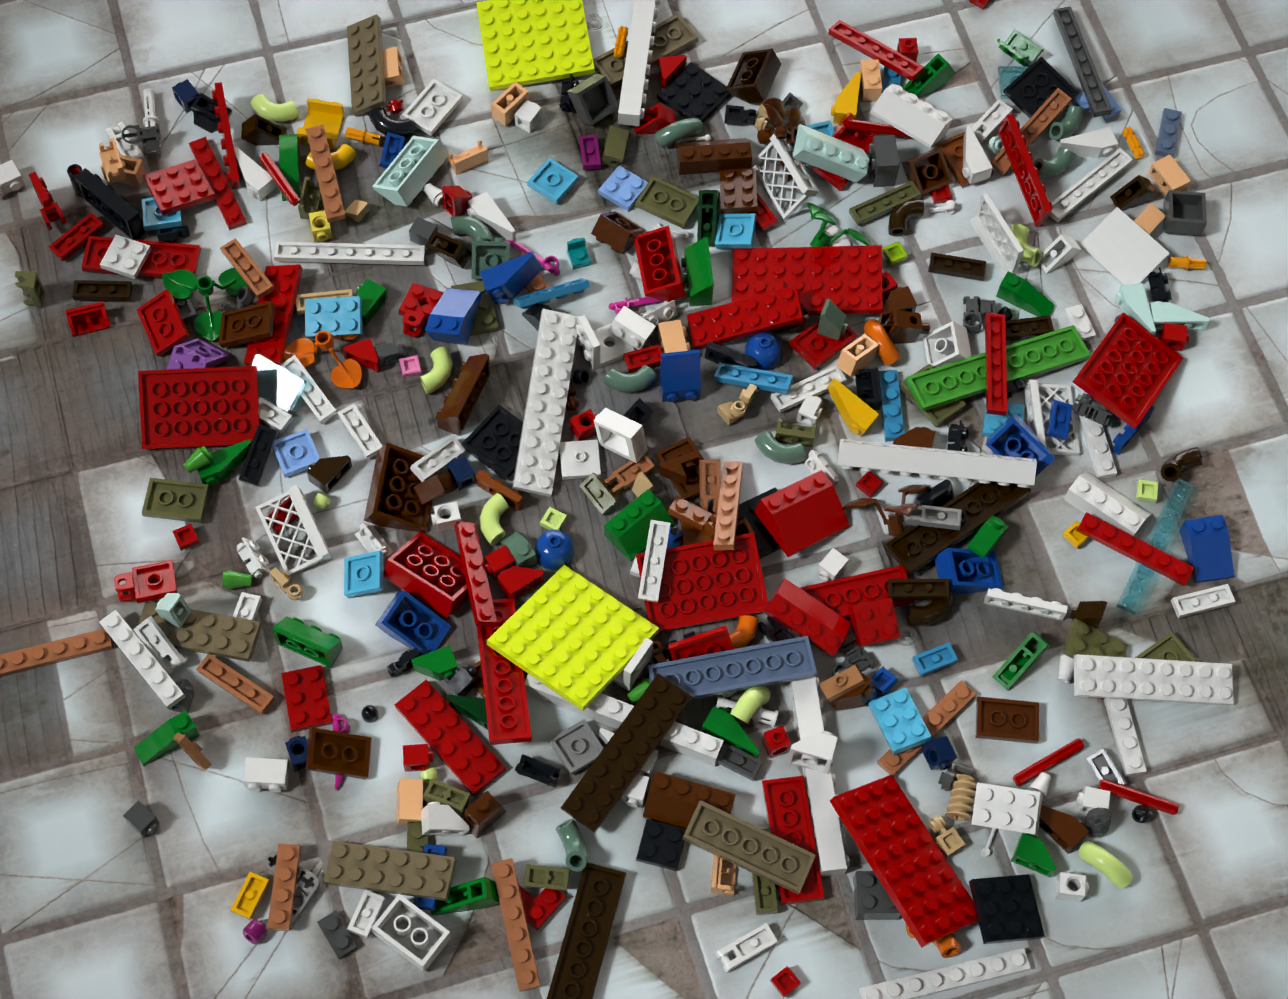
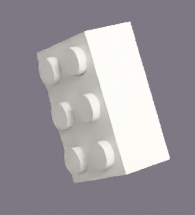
(1007, 808)
(411, 933)

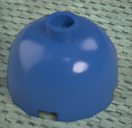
(765, 349)
(554, 549)

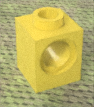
(317, 220)

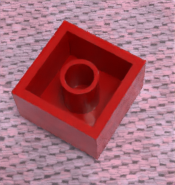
(874, 622)

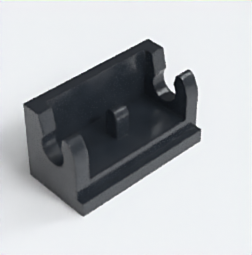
(869, 387)

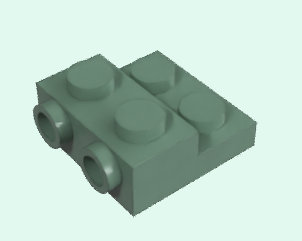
(488, 254)

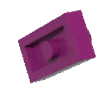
(589, 152)

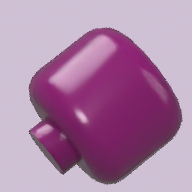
(255, 931)

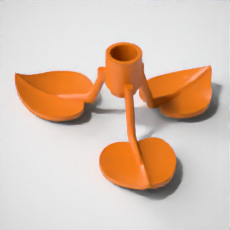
(345, 376)

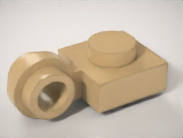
(762, 118)
(747, 395)
(281, 579)
(948, 840)

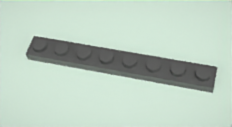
(1082, 62)

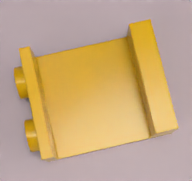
(322, 113)

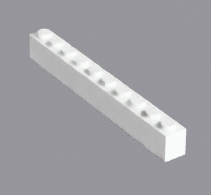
(636, 62)
(937, 462)
(613, 713)
(819, 785)

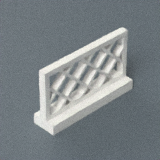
(796, 170)
(997, 237)
(1036, 415)
(309, 523)

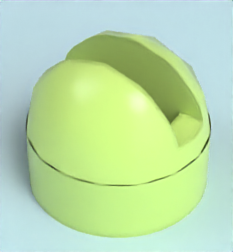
(321, 501)
(428, 774)

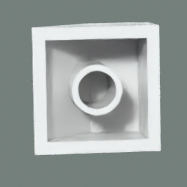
(946, 345)
(814, 751)

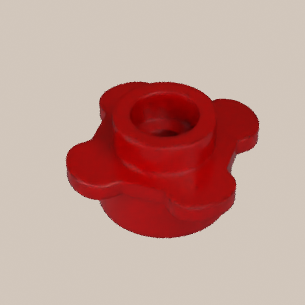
(395, 106)

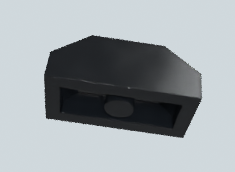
(204, 113)
(938, 495)

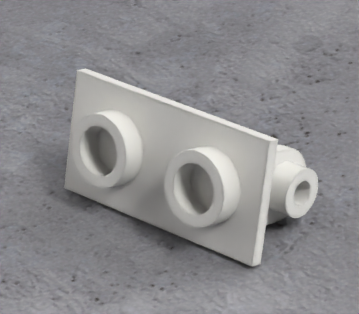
(662, 313)
(816, 462)
(372, 540)
(258, 562)

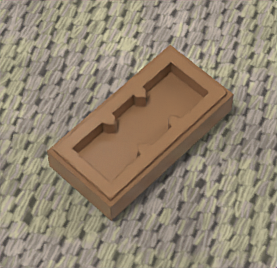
(842, 683)
(193, 750)

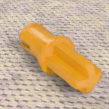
(363, 136)
(1186, 262)

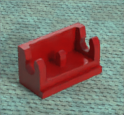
(88, 319)

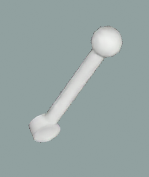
(707, 138)
(685, 234)
(985, 852)

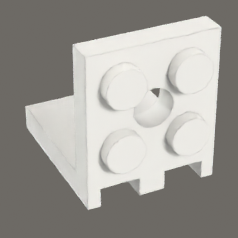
(594, 344)
(636, 665)

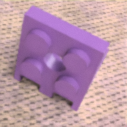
(196, 355)

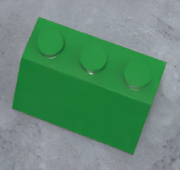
(698, 273)
(631, 525)
(308, 641)

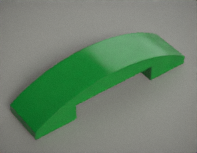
(289, 161)

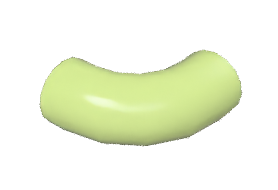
(272, 111)
(1031, 255)
(440, 372)
(490, 518)
(750, 702)
(1105, 863)

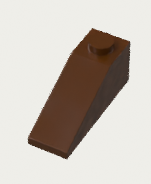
(1062, 828)

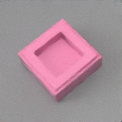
(410, 366)

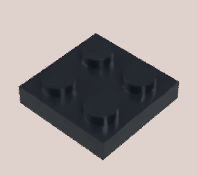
(661, 845)

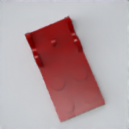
(854, 137)

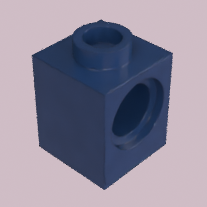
(185, 94)
(461, 472)
(294, 744)
(939, 753)

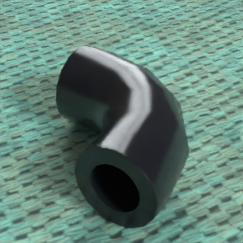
(385, 124)

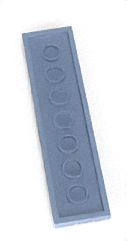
(740, 668)

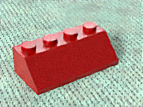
(659, 265)
(807, 617)

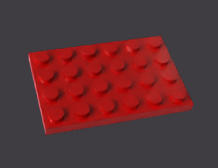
(1128, 370)
(198, 406)
(707, 584)

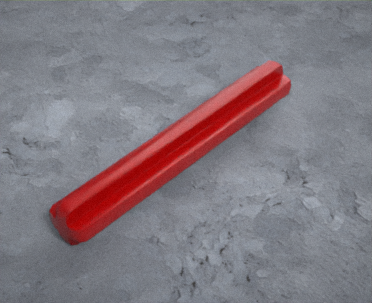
(874, 127)
(279, 179)
(1048, 762)
(1139, 797)

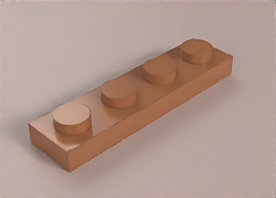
(247, 269)
(235, 684)
(284, 887)

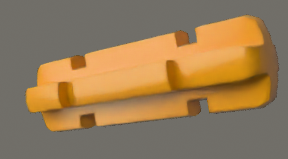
(620, 42)
(1133, 143)

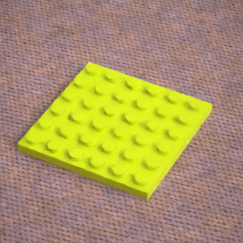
(534, 41)
(572, 637)

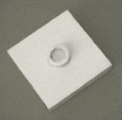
(579, 459)

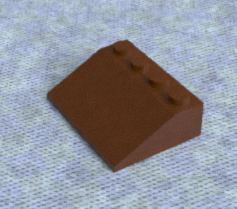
(391, 493)

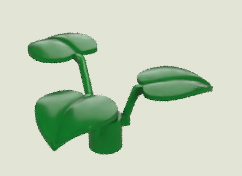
(822, 238)
(183, 281)

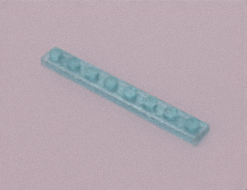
(1158, 538)

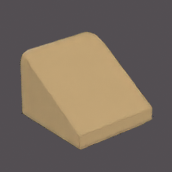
(357, 210)
(726, 414)
(641, 484)

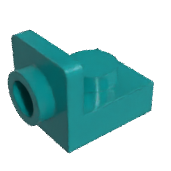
(578, 253)

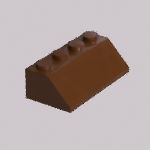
(713, 155)
(464, 394)
(676, 799)

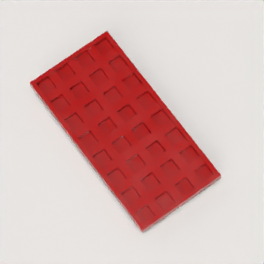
(838, 273)
(906, 860)

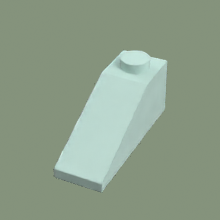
(1135, 305)
(1170, 313)

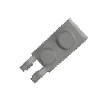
(935, 517)

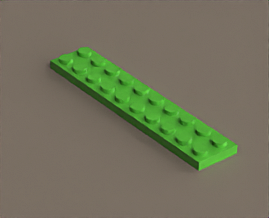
(1023, 360)

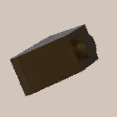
(261, 131)
(1133, 193)
(449, 249)
(328, 472)
(1089, 612)

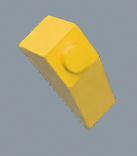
(847, 100)
(853, 410)

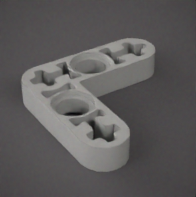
(301, 890)

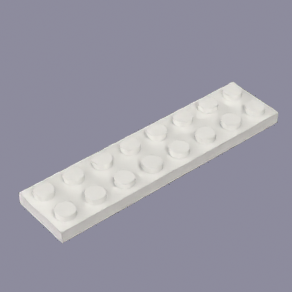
(1153, 679)

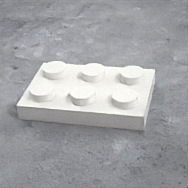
(432, 107)

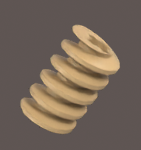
(960, 798)

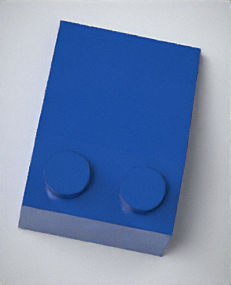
(511, 277)
(454, 316)
(680, 375)
(1018, 440)
(1208, 548)
(968, 571)
(413, 623)

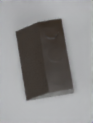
(754, 75)

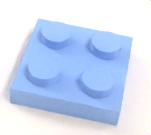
(622, 188)
(295, 452)

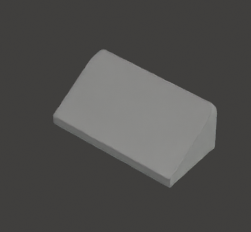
(1106, 767)

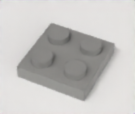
(576, 746)

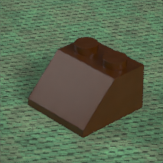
(928, 171)
(616, 231)

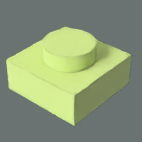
(1147, 491)
(553, 519)

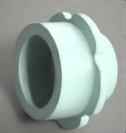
(995, 144)

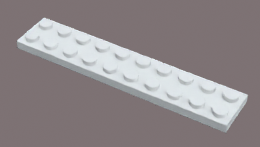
(546, 403)

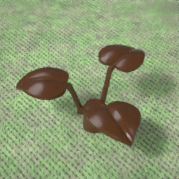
(776, 113)
(896, 520)

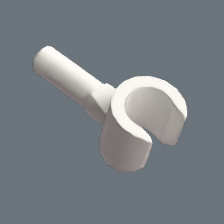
(949, 208)

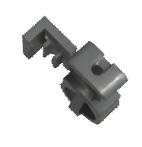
(148, 135)
(975, 310)
(852, 657)

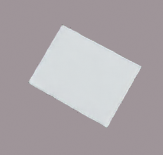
(1124, 248)

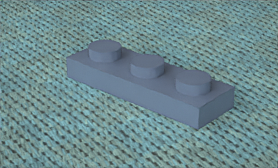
(1168, 132)

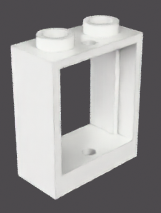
(621, 435)

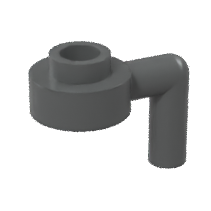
(244, 297)
(947, 778)

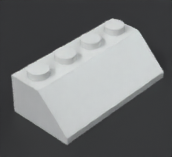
(911, 115)
(1105, 503)

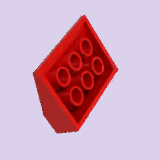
(803, 513)
(429, 573)

